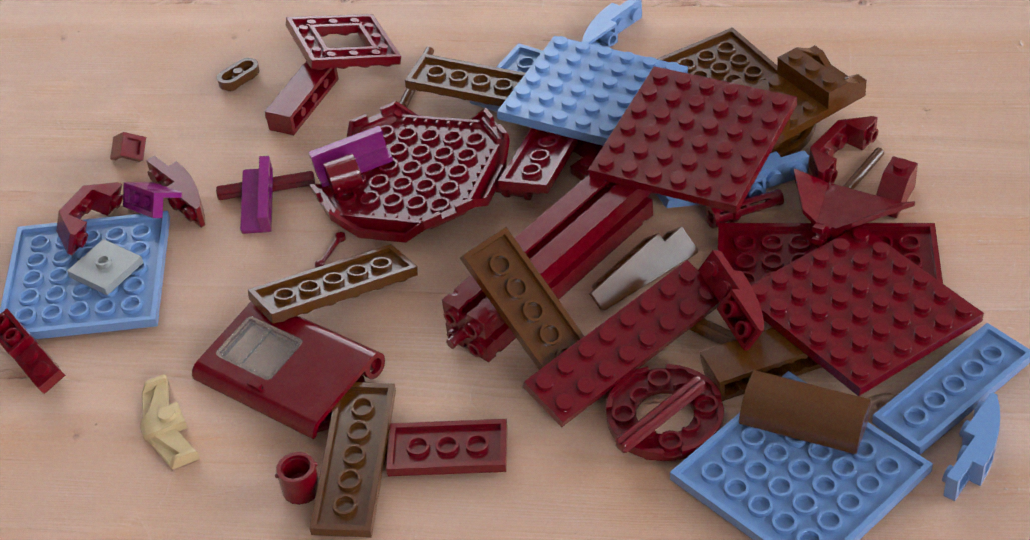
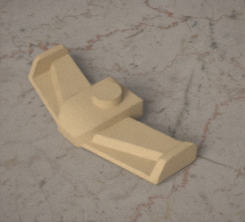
(163, 422)

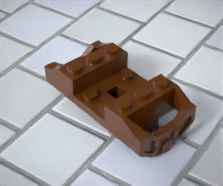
(815, 83)

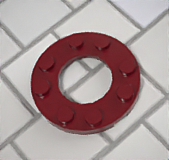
(669, 445)

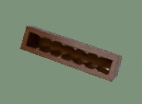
(771, 353)
(805, 411)

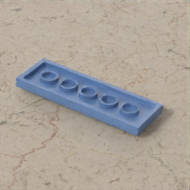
(952, 388)

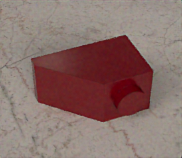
(898, 181)

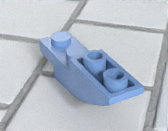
(611, 21)
(778, 171)
(977, 448)

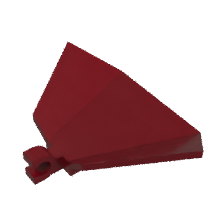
(839, 208)

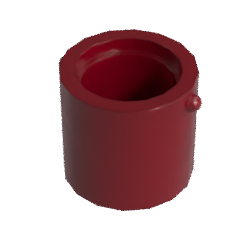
(343, 174)
(298, 477)

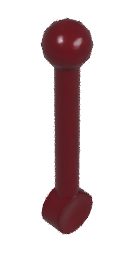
(340, 237)

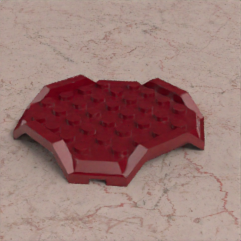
(435, 174)

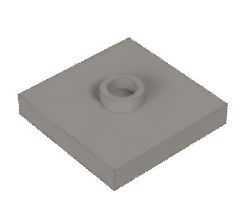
(105, 267)

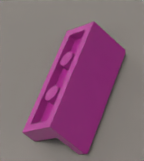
(367, 147)
(147, 197)
(257, 198)

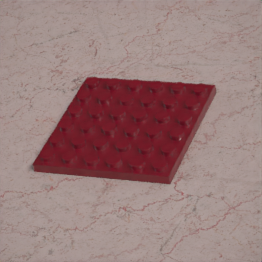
(694, 138)
(862, 309)

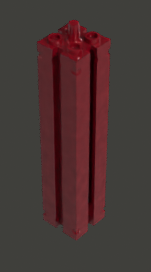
(562, 247)

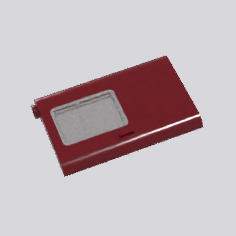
(285, 367)

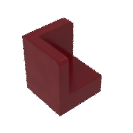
(128, 147)

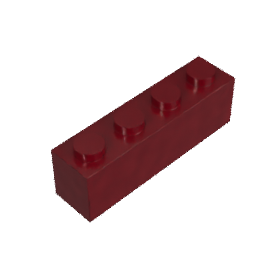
(299, 98)

